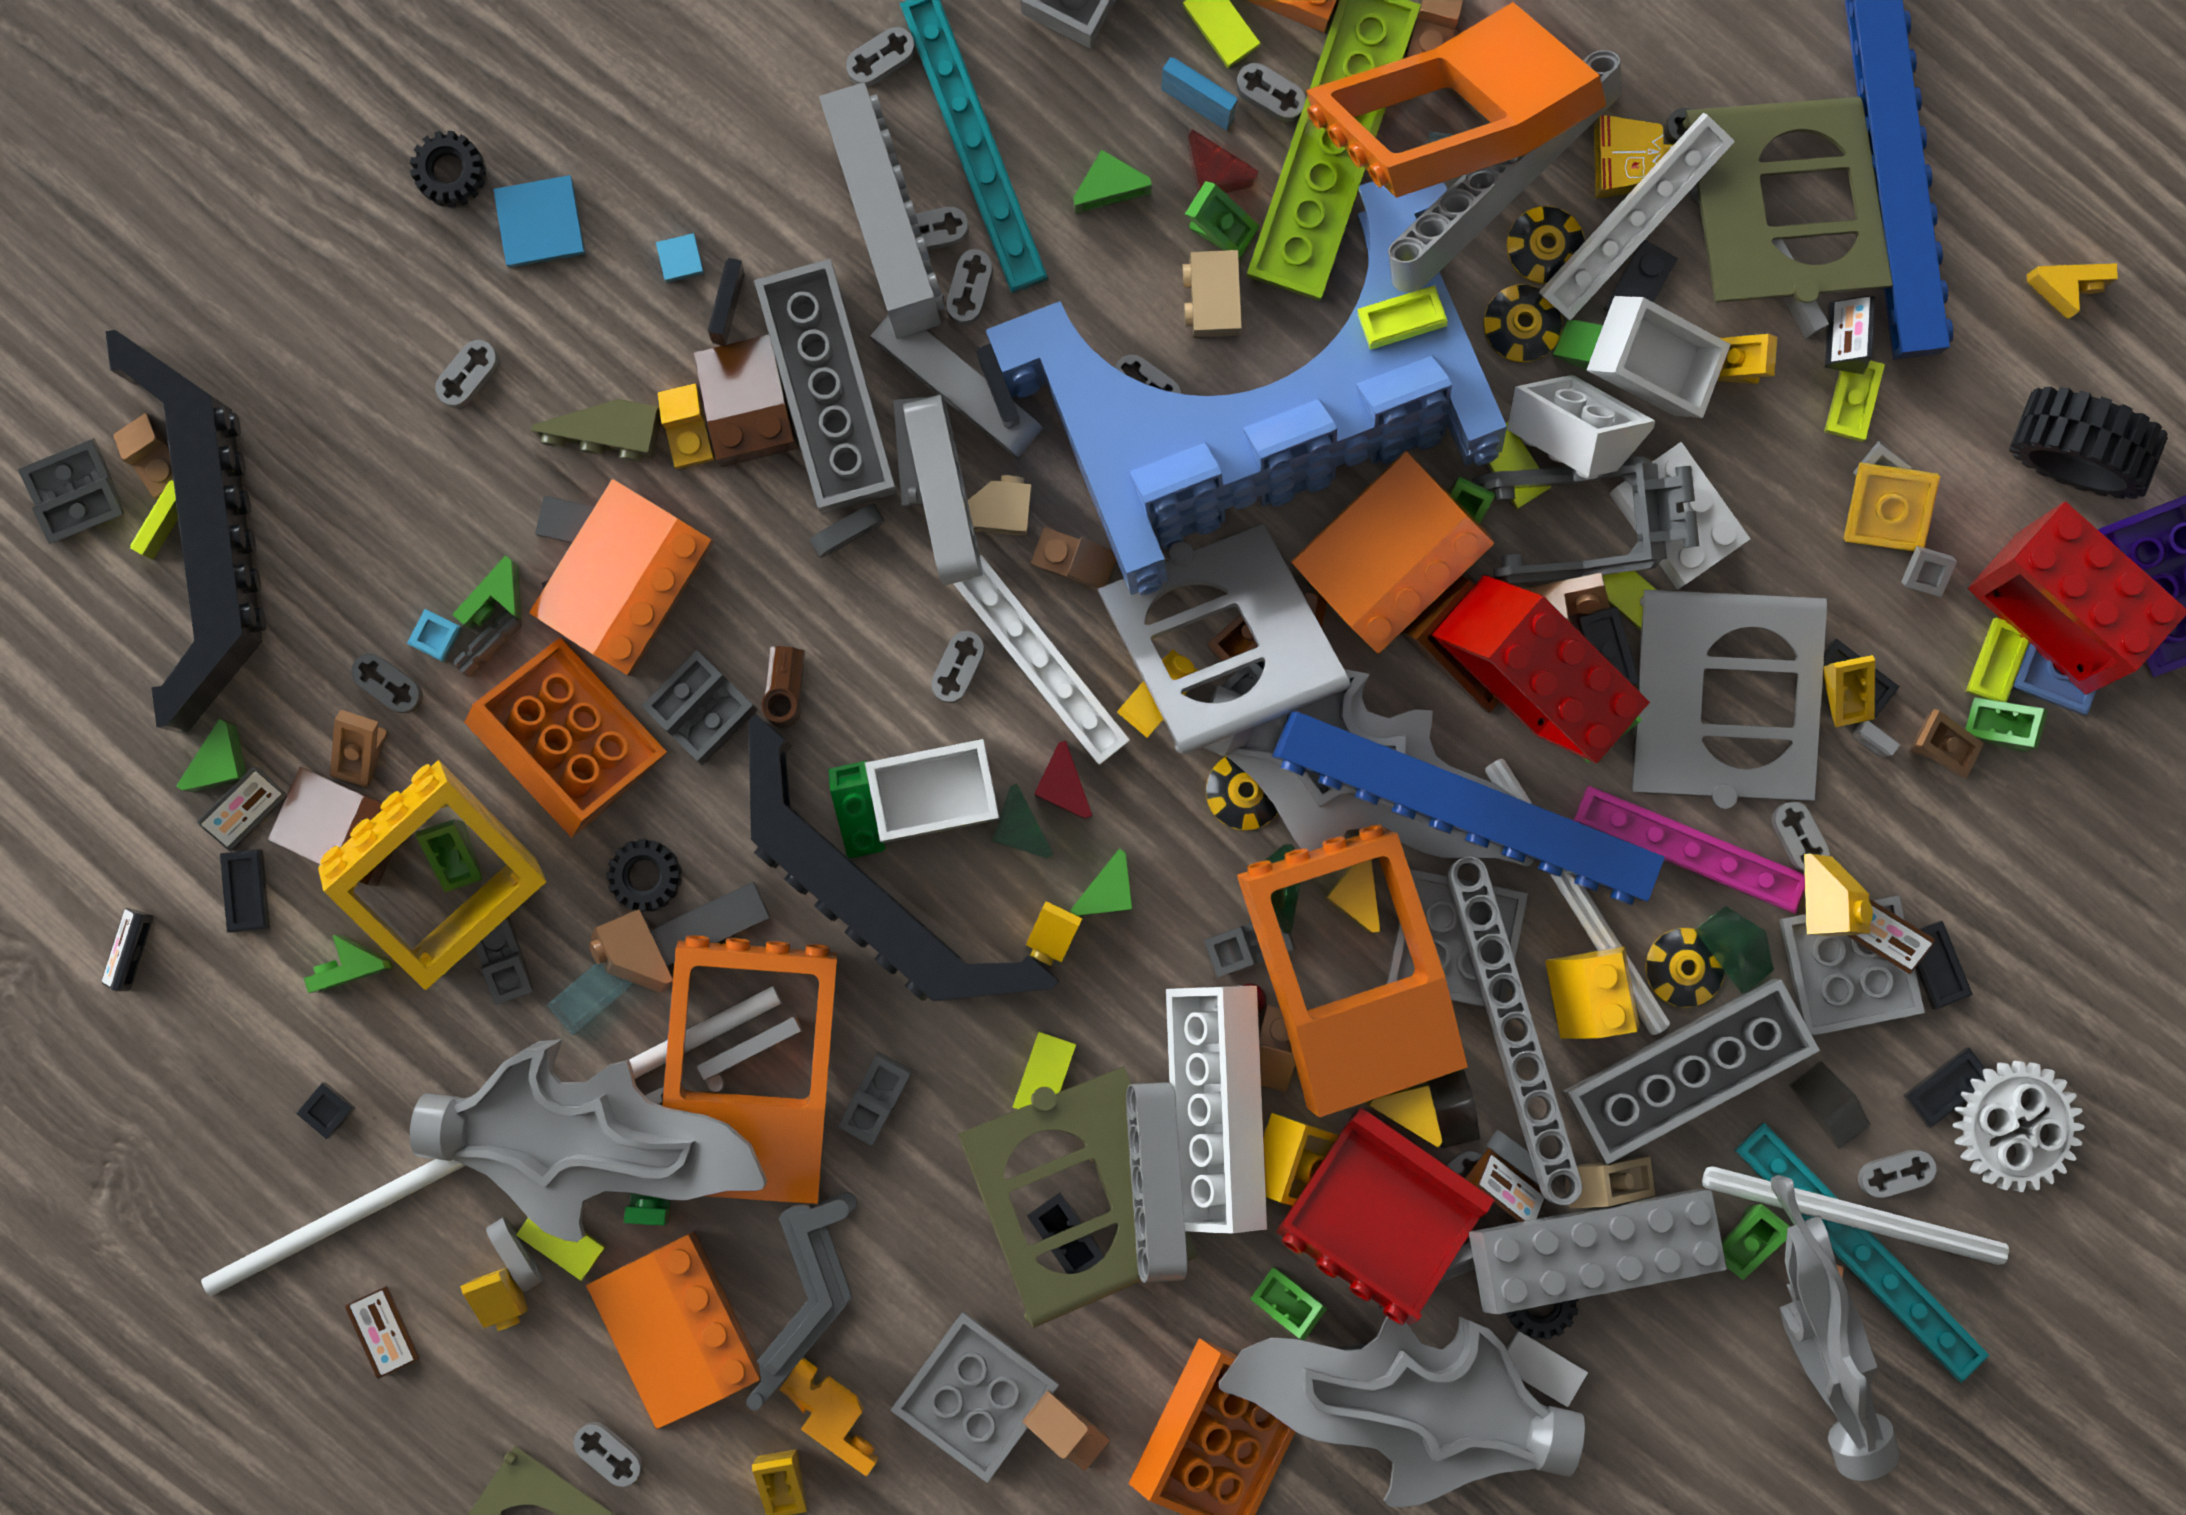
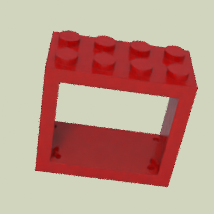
(2078, 599)
(1541, 668)

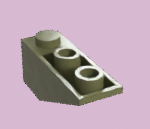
(611, 426)

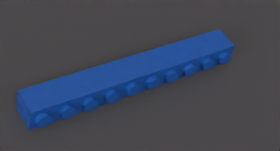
(1902, 178)
(1468, 807)

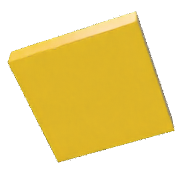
(1891, 507)

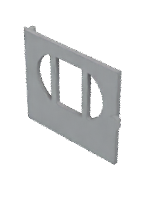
(1288, 636)
(1673, 658)

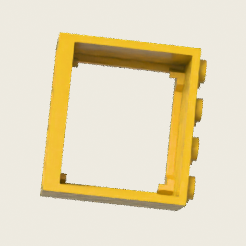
(400, 817)

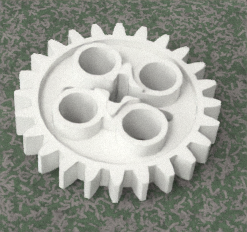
(2003, 1094)

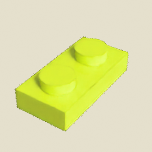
(1854, 402)

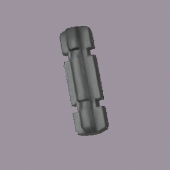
(487, 643)

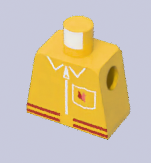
(1625, 153)

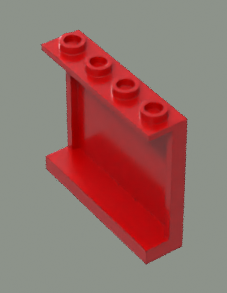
(1383, 1217)

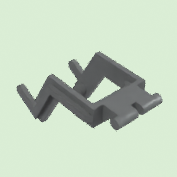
(1657, 516)
(823, 1283)

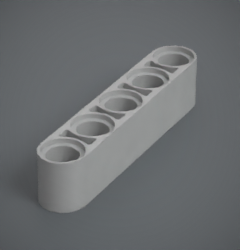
(958, 383)
(942, 490)
(1156, 1182)

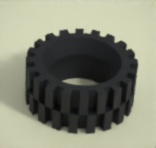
(2088, 442)

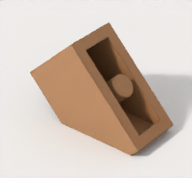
(630, 952)

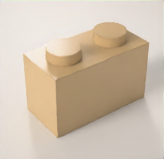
(1214, 293)

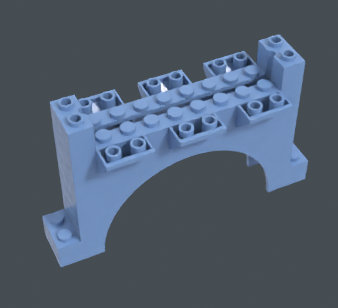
(1177, 460)

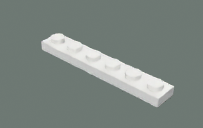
(1637, 216)
(1043, 664)

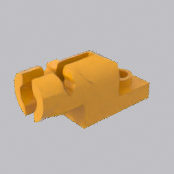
(832, 1415)

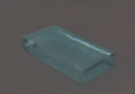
(587, 997)

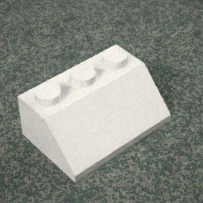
(1577, 424)

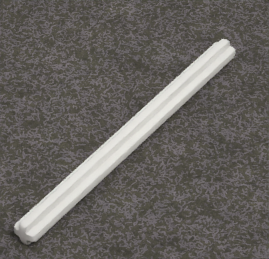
(1588, 913)
(1860, 1217)

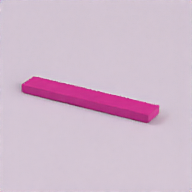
(1693, 849)

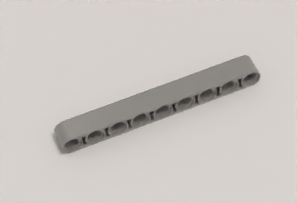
(1483, 195)
(1528, 1045)

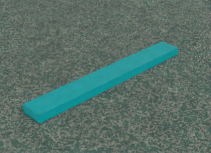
(974, 143)
(1872, 1262)

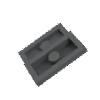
(71, 491)
(699, 707)

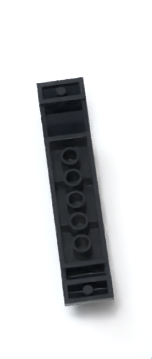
(212, 535)
(858, 900)

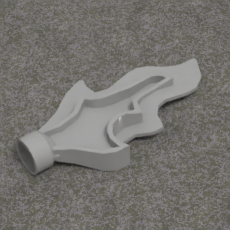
(1321, 813)
(572, 1140)
(1833, 1345)
(1426, 1408)

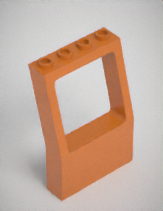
(1500, 66)
(1376, 1037)
(781, 1130)

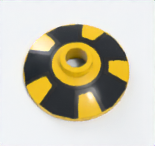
(1525, 246)
(1509, 337)
(1229, 805)
(1665, 972)

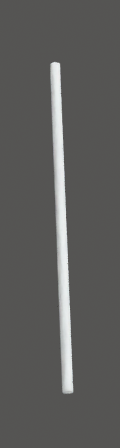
(438, 1168)

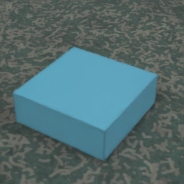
(679, 258)
(434, 635)

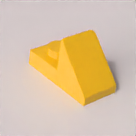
(2062, 283)
(1749, 358)
(685, 426)

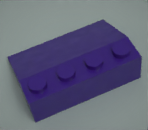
(2158, 547)

